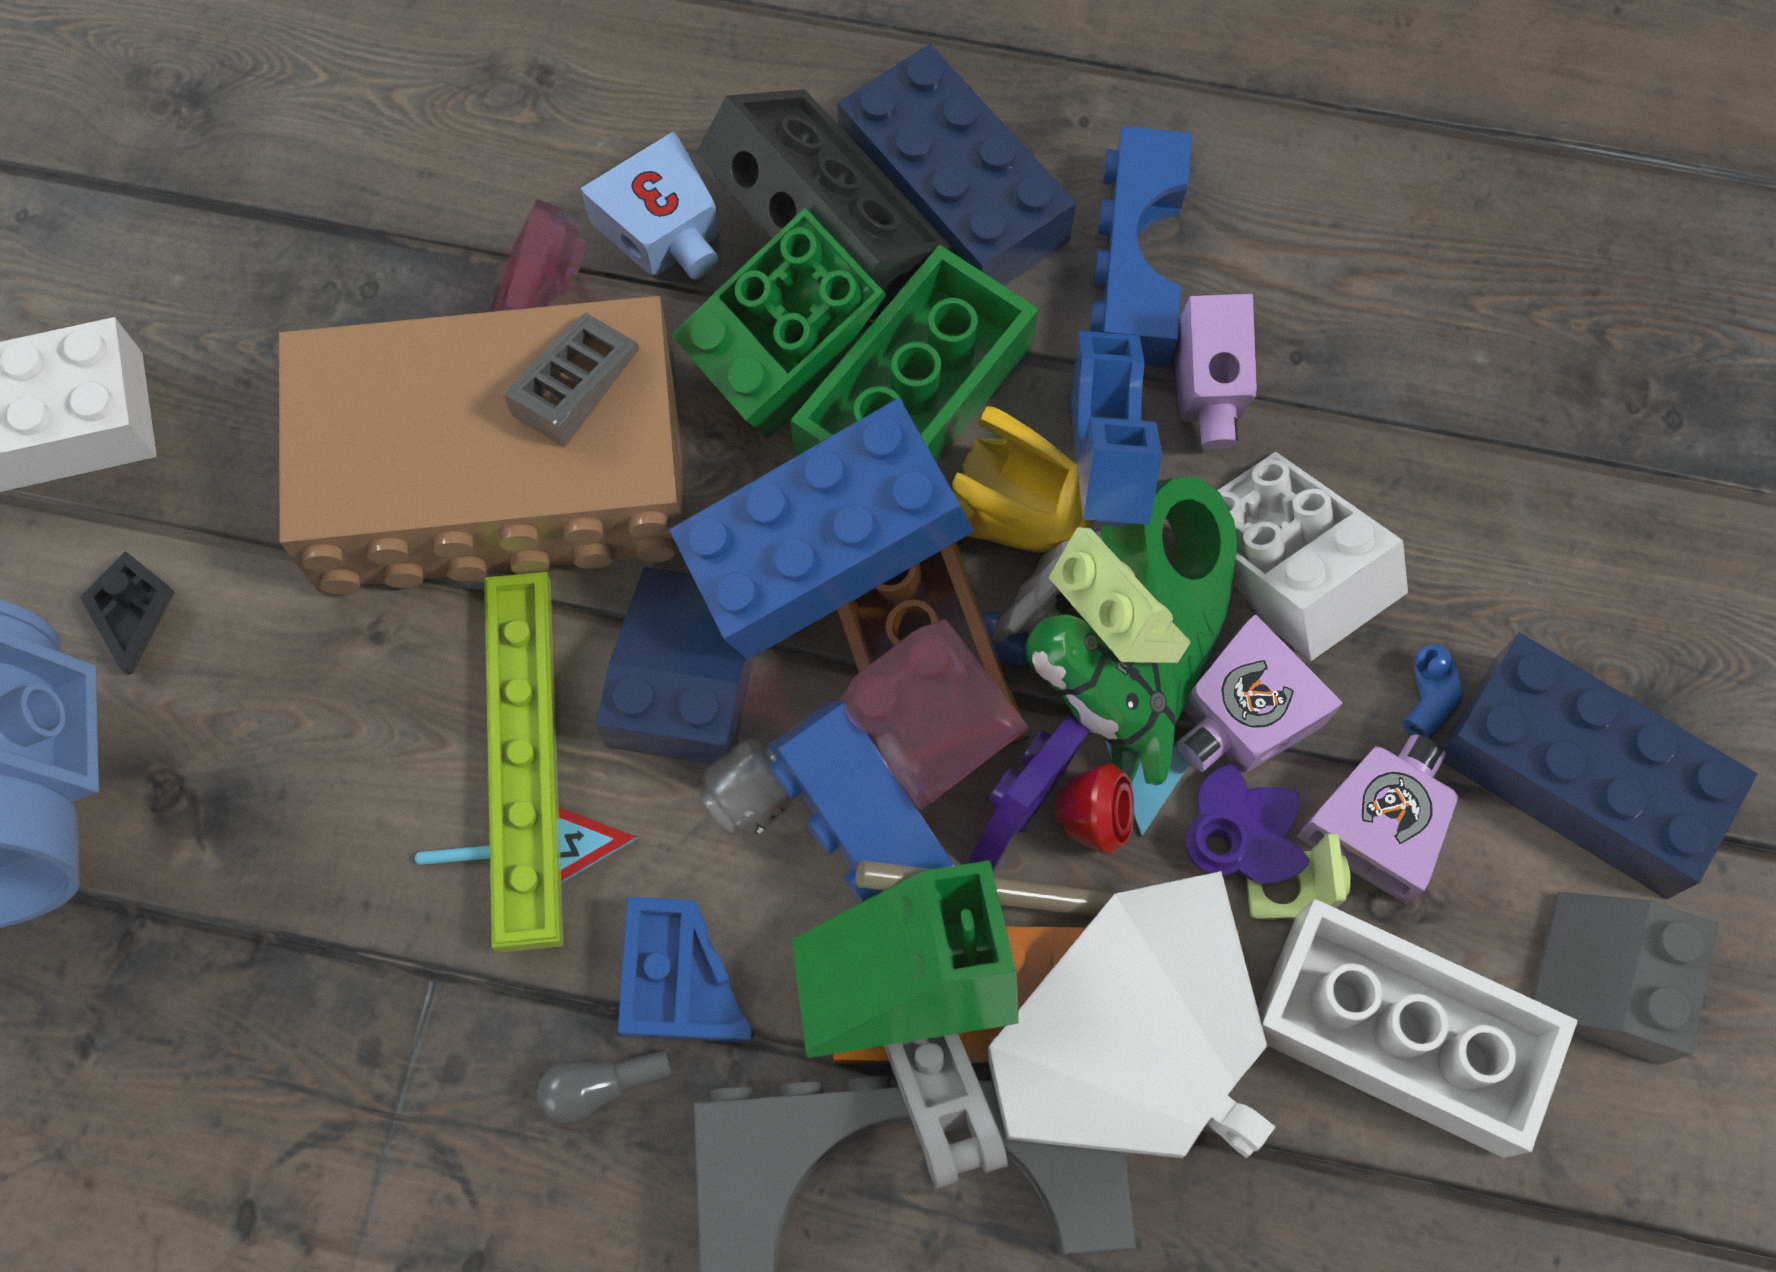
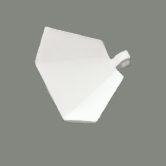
(1138, 1031)

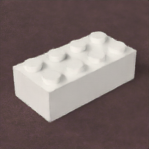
(72, 404)
(1415, 1030)

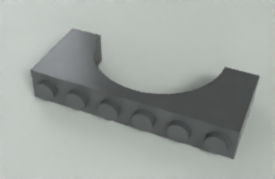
(764, 1149)

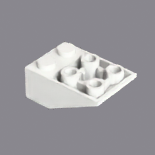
(1309, 556)

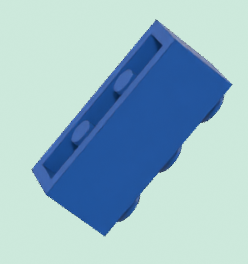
(852, 796)

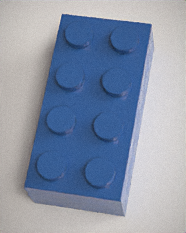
(820, 530)

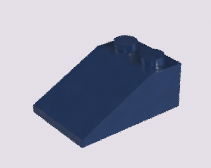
(672, 676)

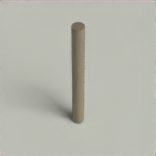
(1010, 892)

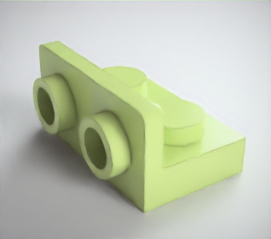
(1116, 602)

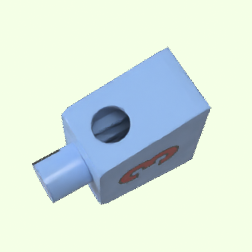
(656, 210)

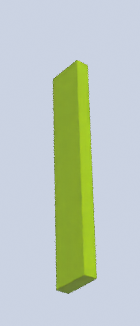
(522, 764)

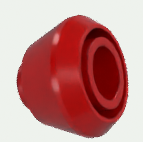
(1097, 808)

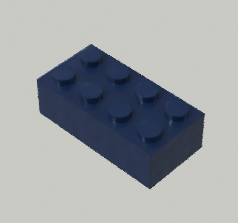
(959, 165)
(1597, 767)

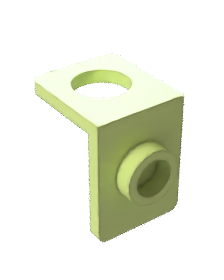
(1323, 879)

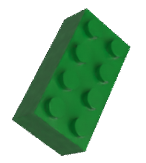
(934, 347)

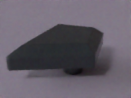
(127, 608)

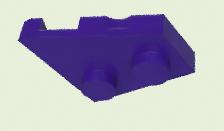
(1023, 794)

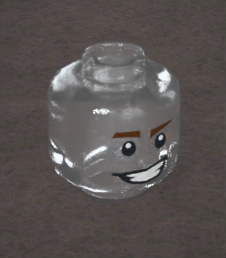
(743, 790)

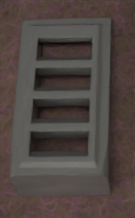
(562, 421)

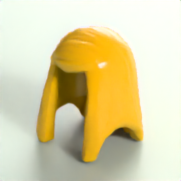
(1019, 487)

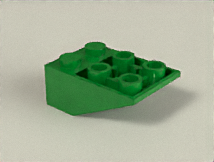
(781, 323)
(908, 964)

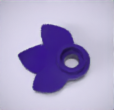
(1251, 824)

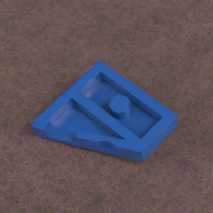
(674, 977)

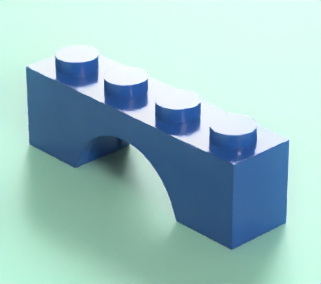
(1148, 186)
(1113, 447)

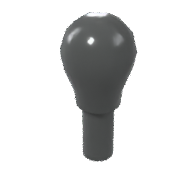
(578, 1089)

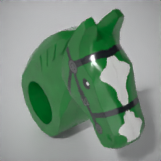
(1141, 701)

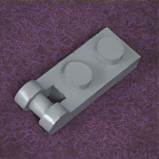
(942, 1097)

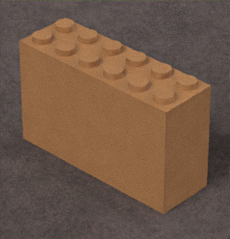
(417, 470)

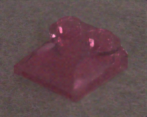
(540, 259)
(931, 711)

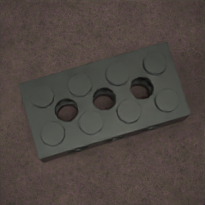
(790, 155)

